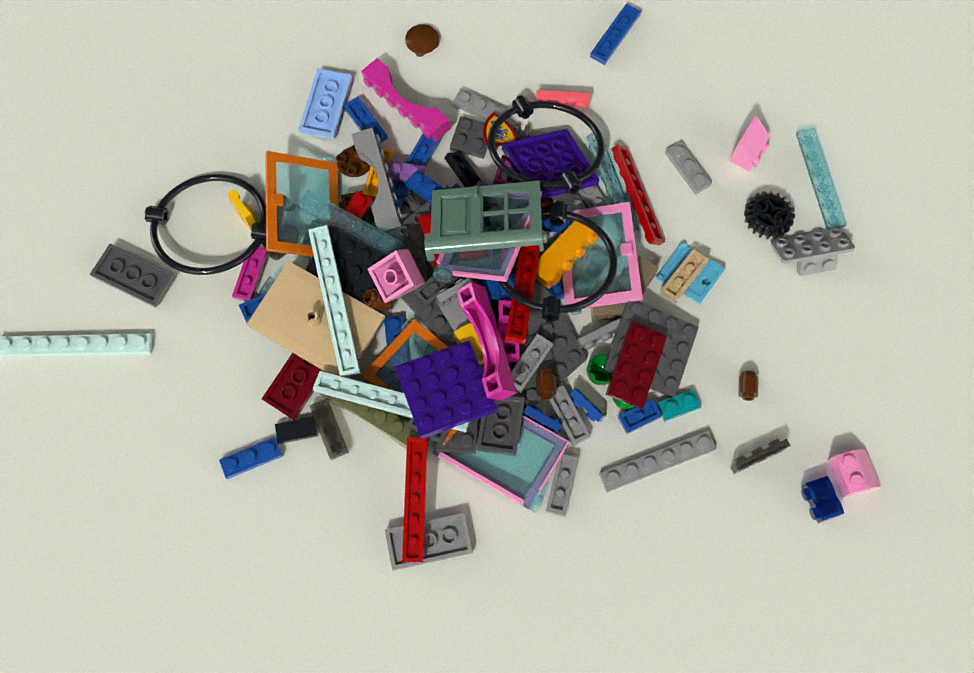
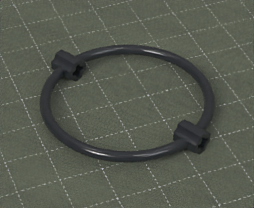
(568, 179)
(159, 215)
(551, 305)

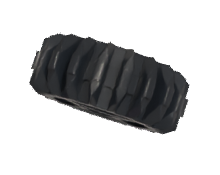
(766, 219)

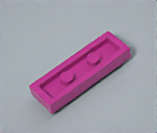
(250, 275)

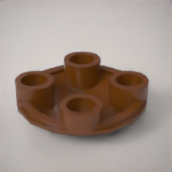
(422, 39)
(350, 163)

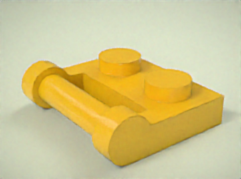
(243, 211)

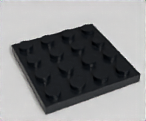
(352, 262)

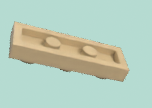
(684, 276)

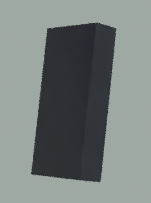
(295, 430)

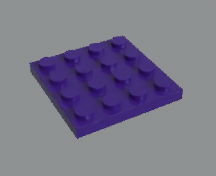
(547, 158)
(444, 389)

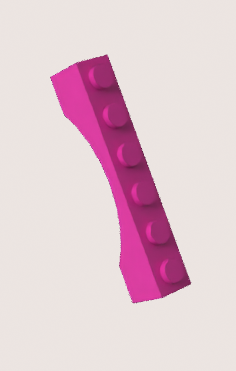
(429, 120)
(497, 374)

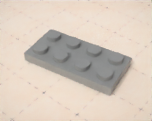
(443, 540)

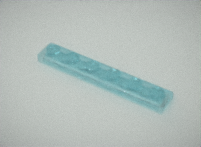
(609, 176)
(821, 179)
(349, 224)

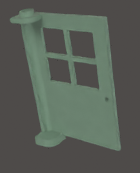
(459, 220)

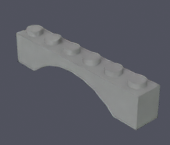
(383, 208)

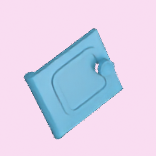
(697, 290)

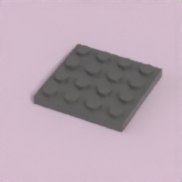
(675, 351)

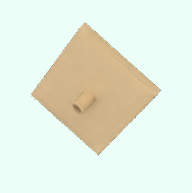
(288, 319)

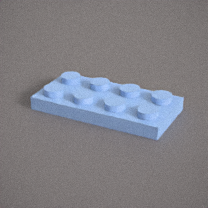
(325, 103)

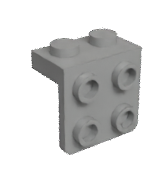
(450, 305)

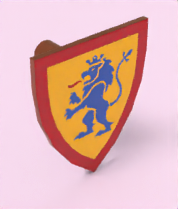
(504, 133)

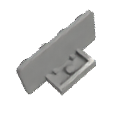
(813, 251)

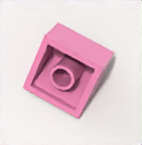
(751, 145)
(396, 275)
(853, 472)

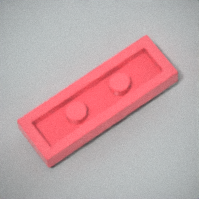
(574, 99)

